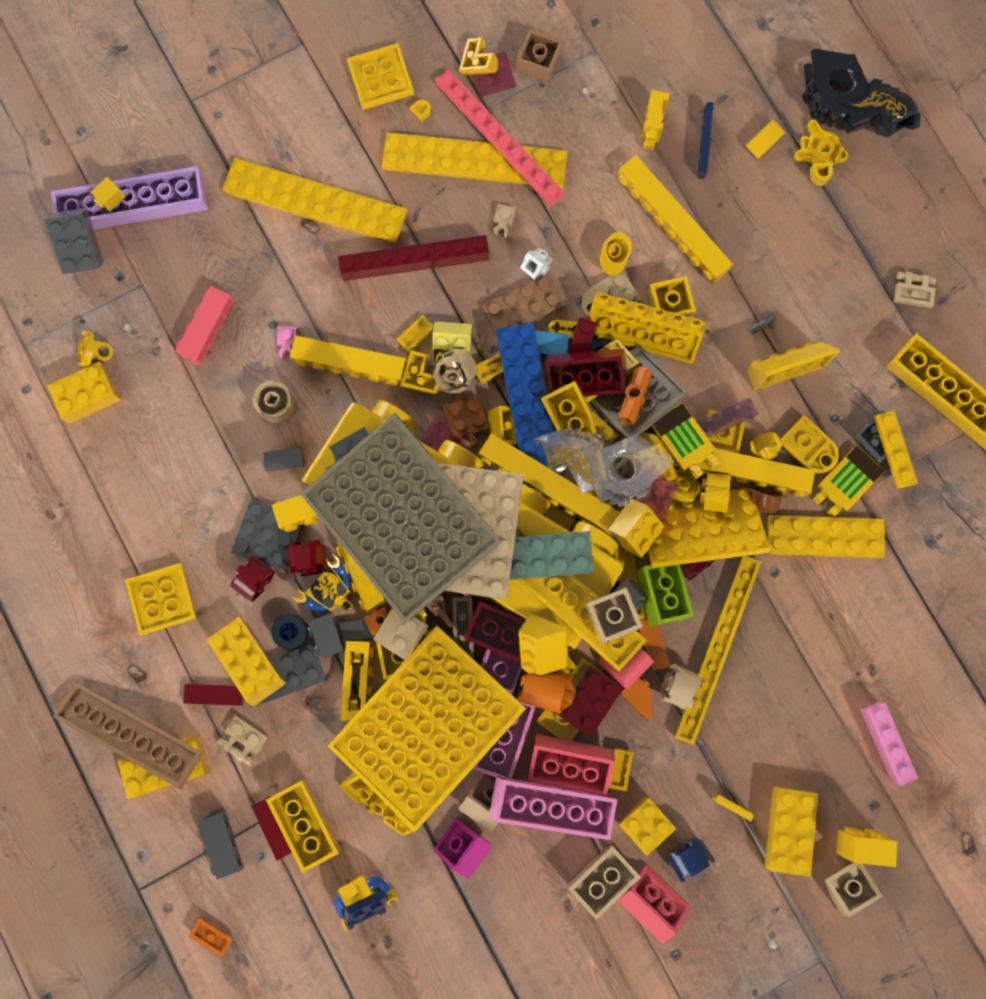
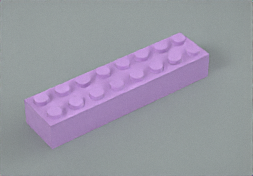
(145, 199)

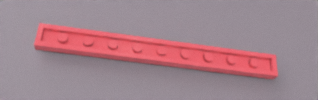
(500, 138)

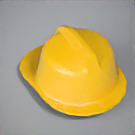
(615, 253)

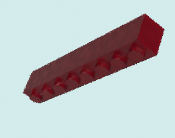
(413, 258)

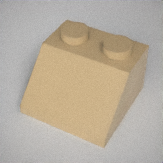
(400, 636)
(479, 800)
(852, 889)

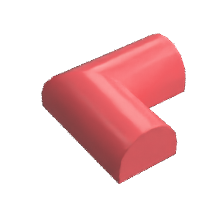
(631, 671)

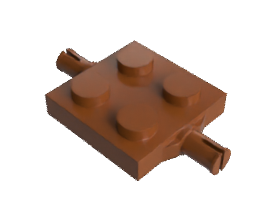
(465, 419)

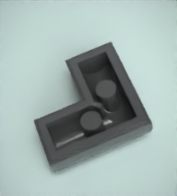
(870, 439)

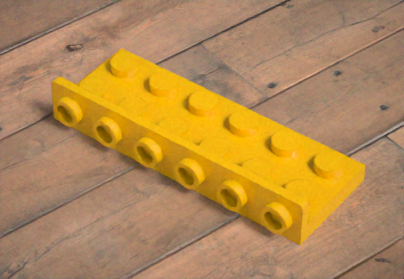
(651, 327)

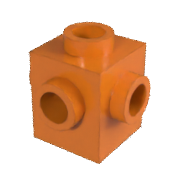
(373, 619)

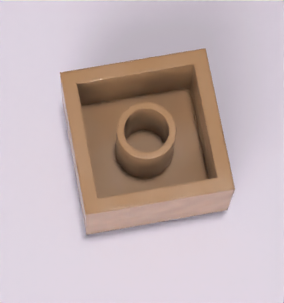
(539, 55)

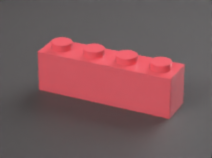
(204, 325)

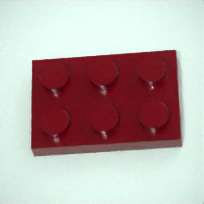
(592, 701)

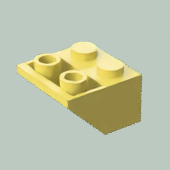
(448, 337)

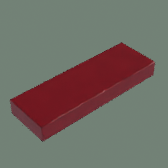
(212, 695)
(271, 829)

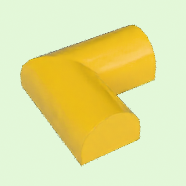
(476, 61)
(414, 375)

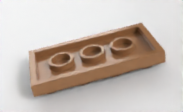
(524, 304)

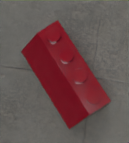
(593, 371)

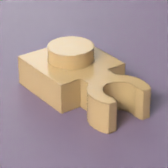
(503, 218)

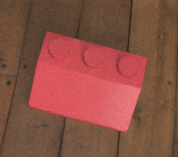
(655, 905)

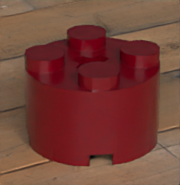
(307, 558)
(252, 578)

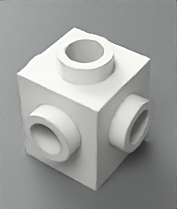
(536, 263)

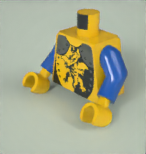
(328, 590)
(360, 889)

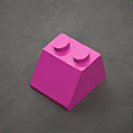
(462, 848)

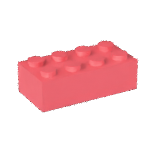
(571, 765)

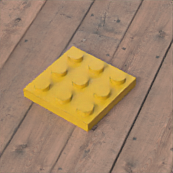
(380, 76)
(161, 599)

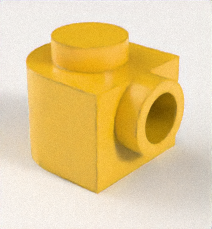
(821, 172)

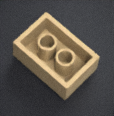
(603, 881)

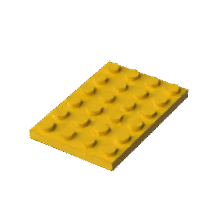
(704, 535)

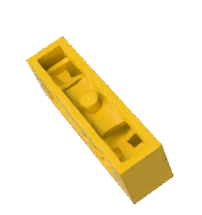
(366, 672)

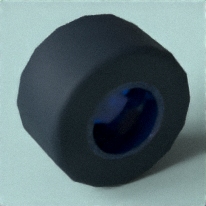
(284, 628)

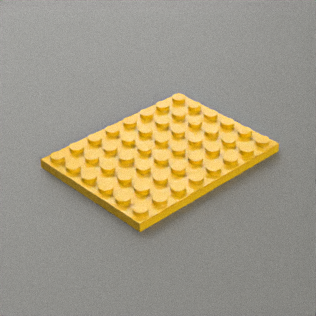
(426, 728)

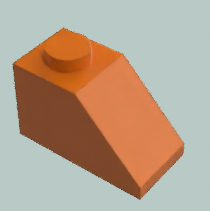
(639, 697)

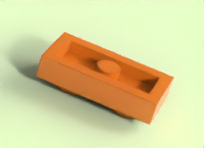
(211, 937)

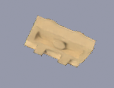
(913, 294)
(247, 735)

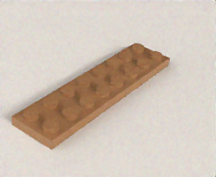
(128, 735)

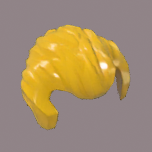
(766, 445)

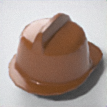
(766, 501)

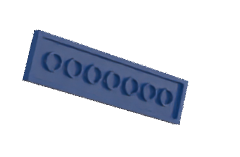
(525, 387)

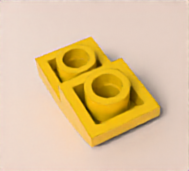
(765, 139)

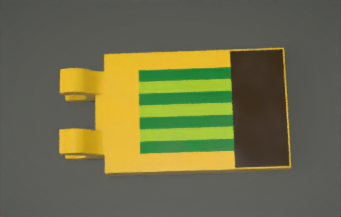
(685, 440)
(848, 481)

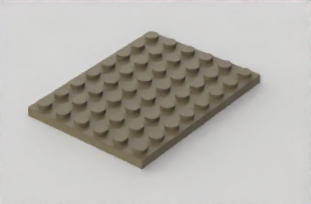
(400, 518)

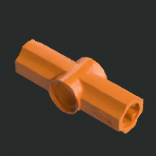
(632, 404)

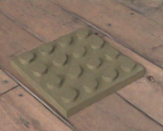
(660, 397)

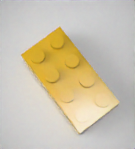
(246, 661)
(140, 781)
(304, 825)
(791, 831)

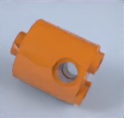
(547, 691)

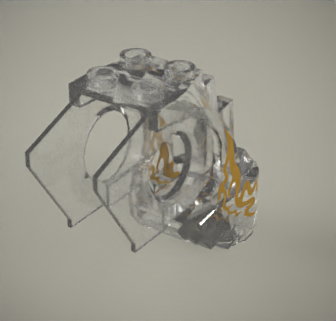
(594, 463)

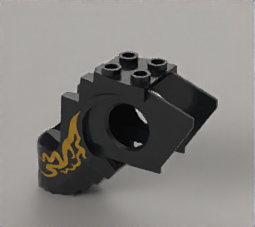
(862, 103)

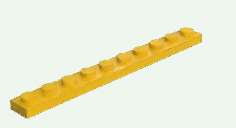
(719, 648)

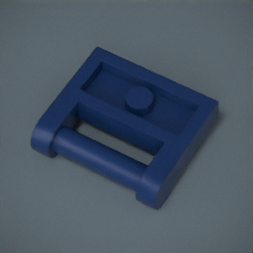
(365, 909)

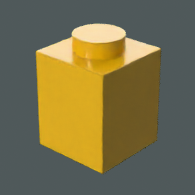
(107, 194)

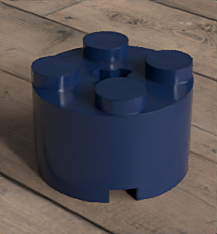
(691, 859)

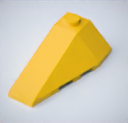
(360, 792)

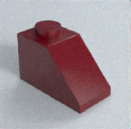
(583, 336)

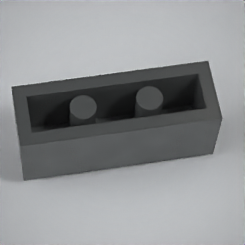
(220, 845)

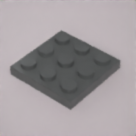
(263, 538)

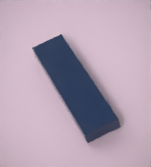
(705, 140)

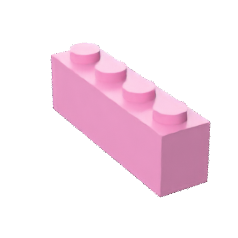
(889, 743)

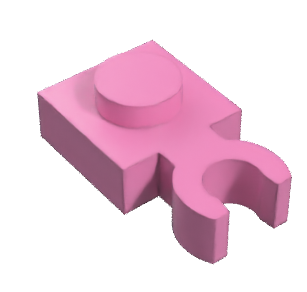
(286, 338)

